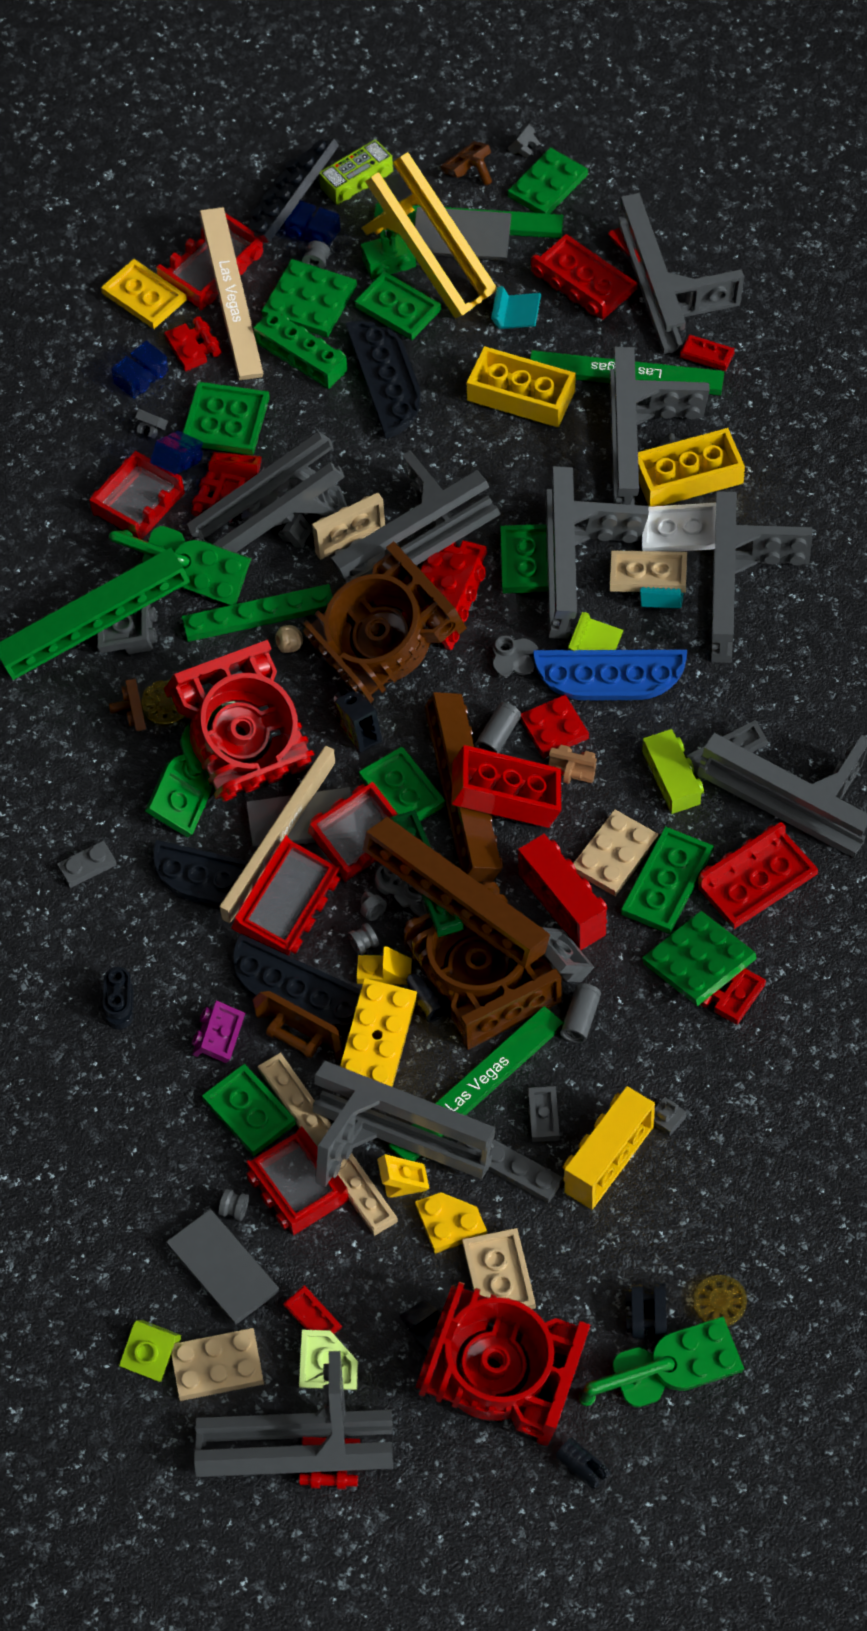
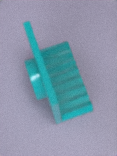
(515, 310)
(661, 597)

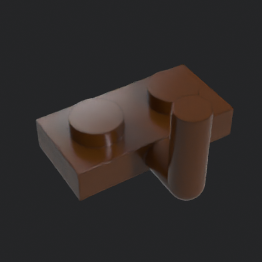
(470, 156)
(132, 702)

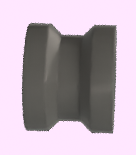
(316, 254)
(363, 939)
(233, 1204)

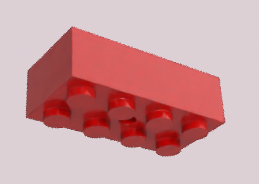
(506, 786)
(562, 891)

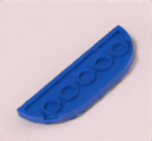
(610, 672)

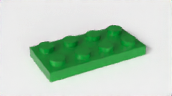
(667, 880)

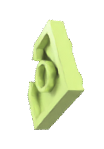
(315, 1353)

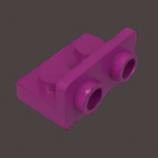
(218, 1031)

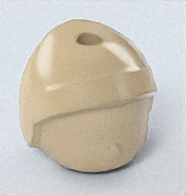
(289, 639)

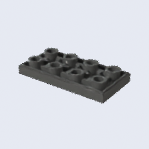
(484, 232)
(265, 812)
(222, 1267)

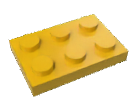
(143, 293)

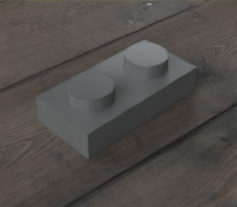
(86, 864)
(544, 1114)

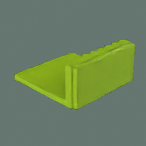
(594, 635)
(149, 1349)

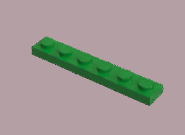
(256, 613)

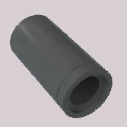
(498, 728)
(580, 1013)

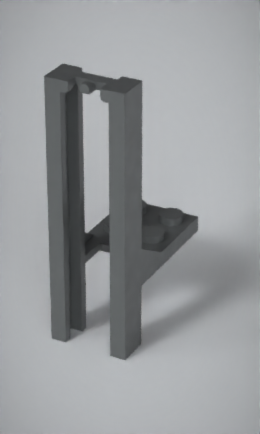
(661, 287)
(667, 401)
(314, 495)
(434, 506)
(605, 523)
(770, 546)
(807, 806)
(358, 1124)
(329, 1422)

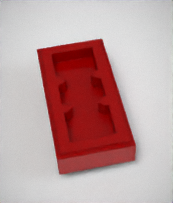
(707, 352)
(311, 1312)

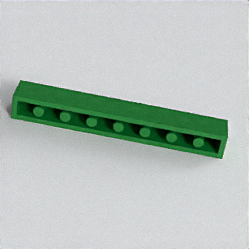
(92, 613)

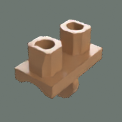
(573, 765)

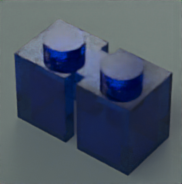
(303, 226)
(136, 376)
(177, 452)

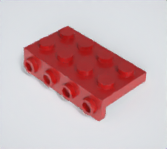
(583, 277)
(457, 579)
(756, 875)

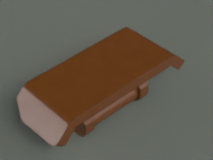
(285, 1012)

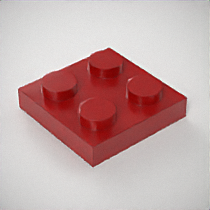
(554, 725)

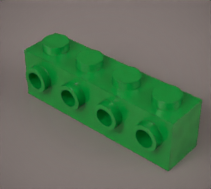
(300, 349)

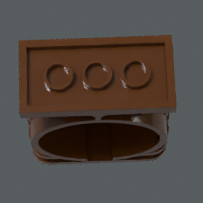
(400, 646)
(484, 996)

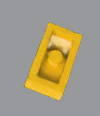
(388, 969)
(402, 1176)

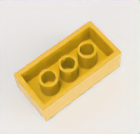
(521, 386)
(690, 468)
(381, 1013)
(608, 1147)

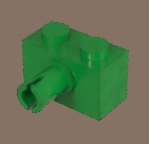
(387, 255)

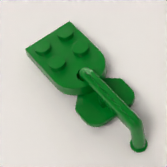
(210, 568)
(179, 793)
(697, 1353)

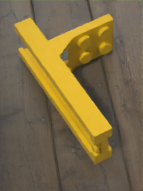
(396, 219)

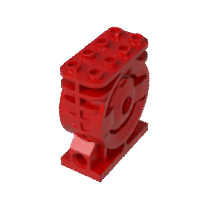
(222, 746)
(483, 1386)

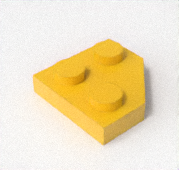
(449, 1221)

